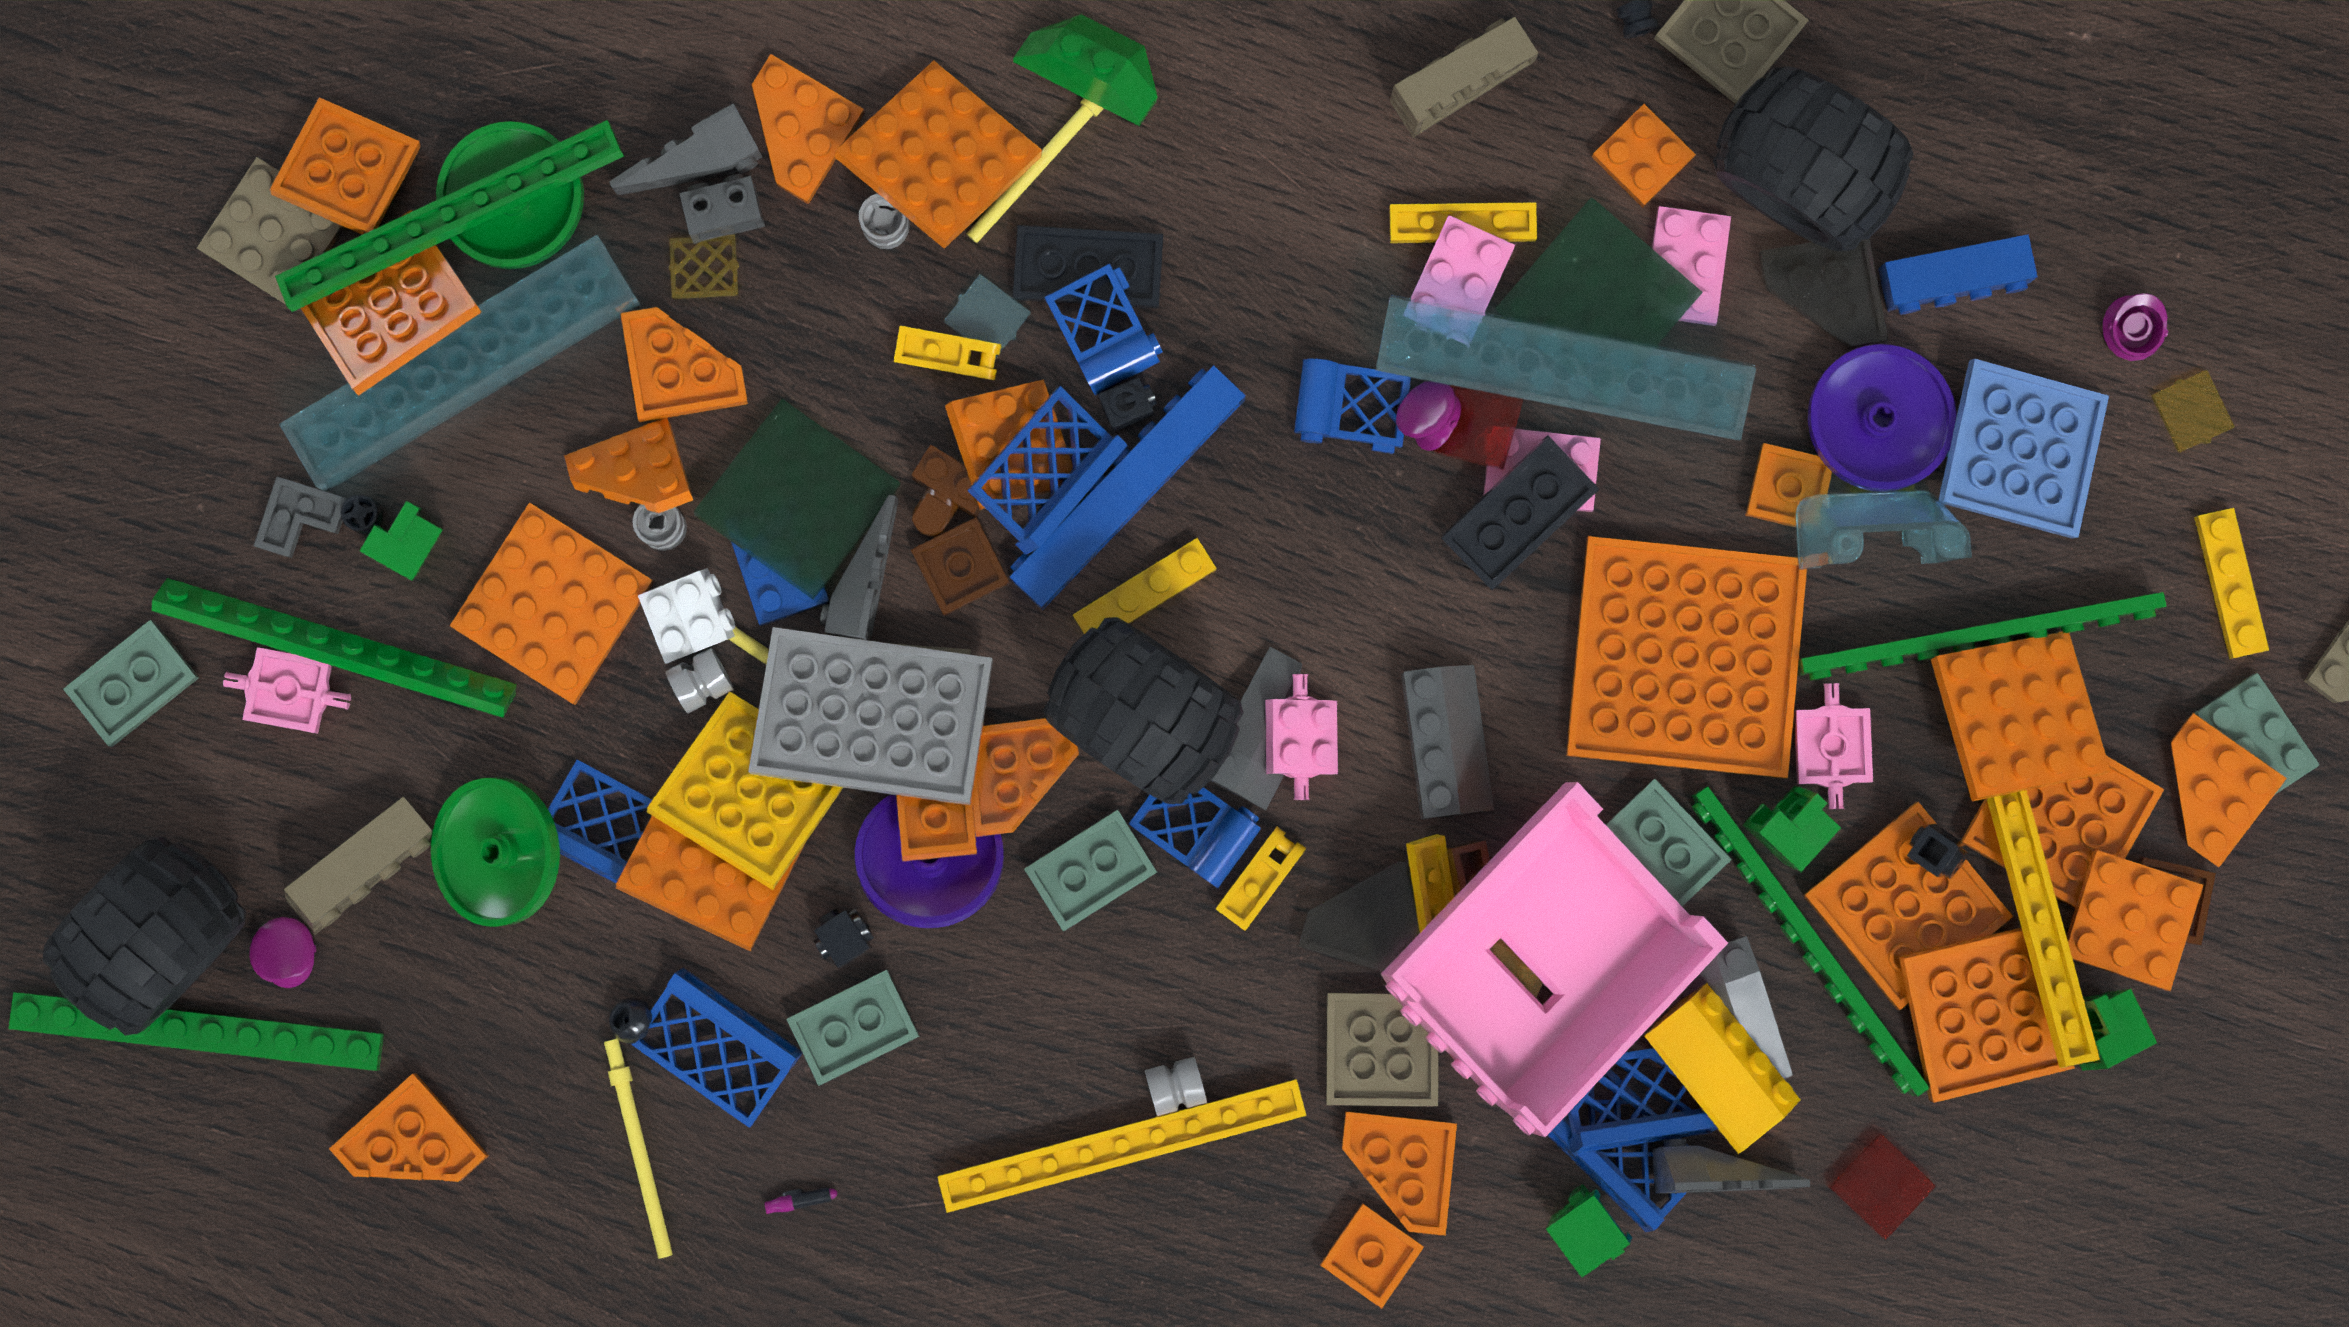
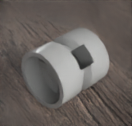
(882, 223)
(660, 530)
(699, 680)
(1175, 1086)

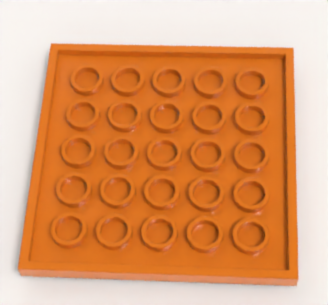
(1686, 657)

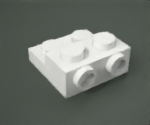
(687, 615)

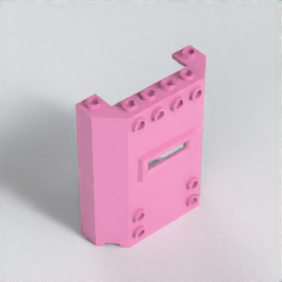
(1586, 927)

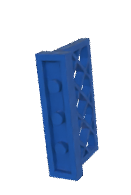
(1062, 497)
(580, 849)
(734, 1021)
(1636, 1130)
(1611, 1176)

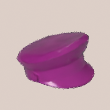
(2135, 326)
(1429, 414)
(283, 952)

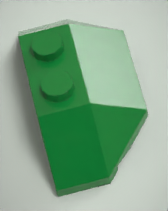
(1093, 65)

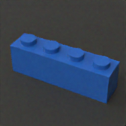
(1958, 273)

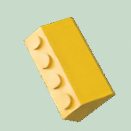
(1722, 1067)

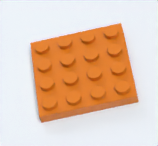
(938, 154)
(391, 316)
(551, 603)
(2020, 715)
(2075, 820)
(698, 885)
(1894, 907)
(1978, 1015)

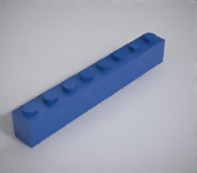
(1128, 486)

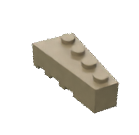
(1462, 75)
(358, 865)

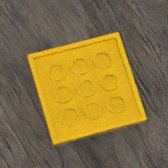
(734, 814)

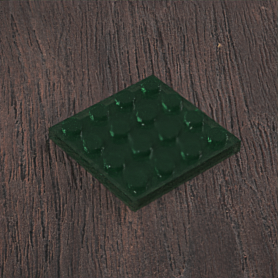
(1602, 283)
(797, 499)

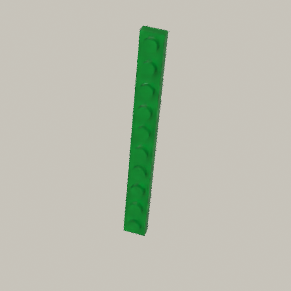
(449, 216)
(1996, 633)
(334, 647)
(1817, 955)
(208, 1033)

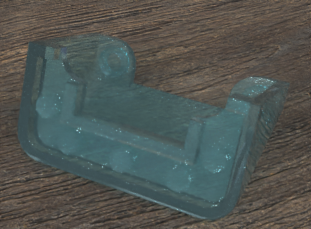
(1833, 526)

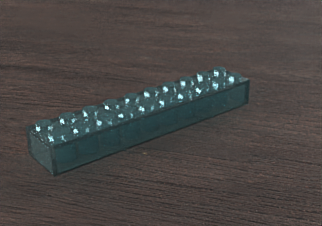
(489, 351)
(1566, 367)

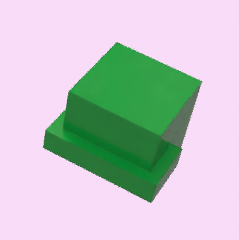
(405, 544)
(1794, 828)
(2117, 1028)
(1587, 1231)

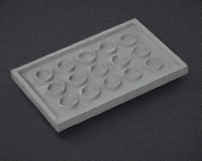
(871, 716)

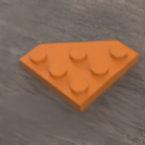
(801, 125)
(677, 369)
(634, 467)
(1015, 772)
(2218, 787)
(409, 1139)
(1405, 1164)

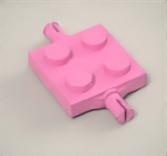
(286, 690)
(1301, 737)
(1833, 746)

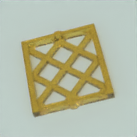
(704, 292)

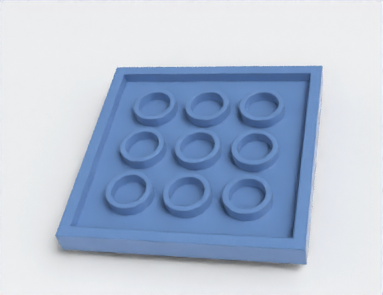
(2023, 448)

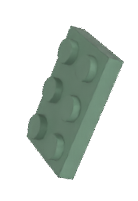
(131, 683)
(2259, 725)
(1668, 842)
(1090, 870)
(853, 1027)

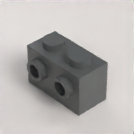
(722, 208)

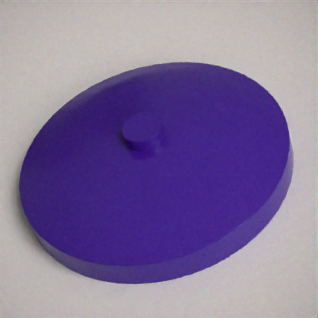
(1881, 417)
(924, 890)

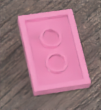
(1696, 248)
(1463, 267)
(1580, 449)

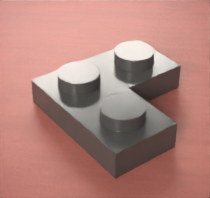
(290, 508)

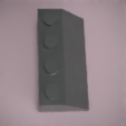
(1447, 741)

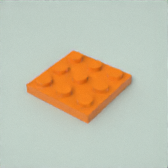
(345, 167)
(990, 422)
(2132, 920)

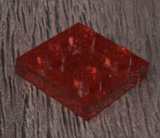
(1483, 428)
(1882, 1186)

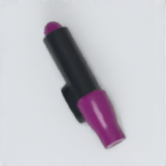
(798, 1199)

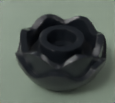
(630, 1020)

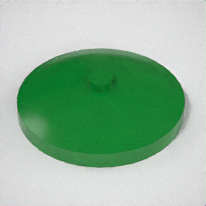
(527, 231)
(495, 851)

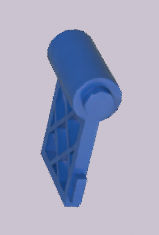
(1118, 356)
(1322, 399)
(1219, 844)

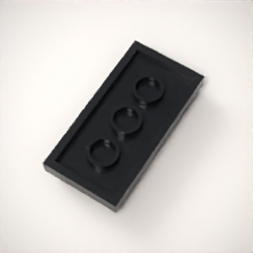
(1059, 256)
(1520, 512)

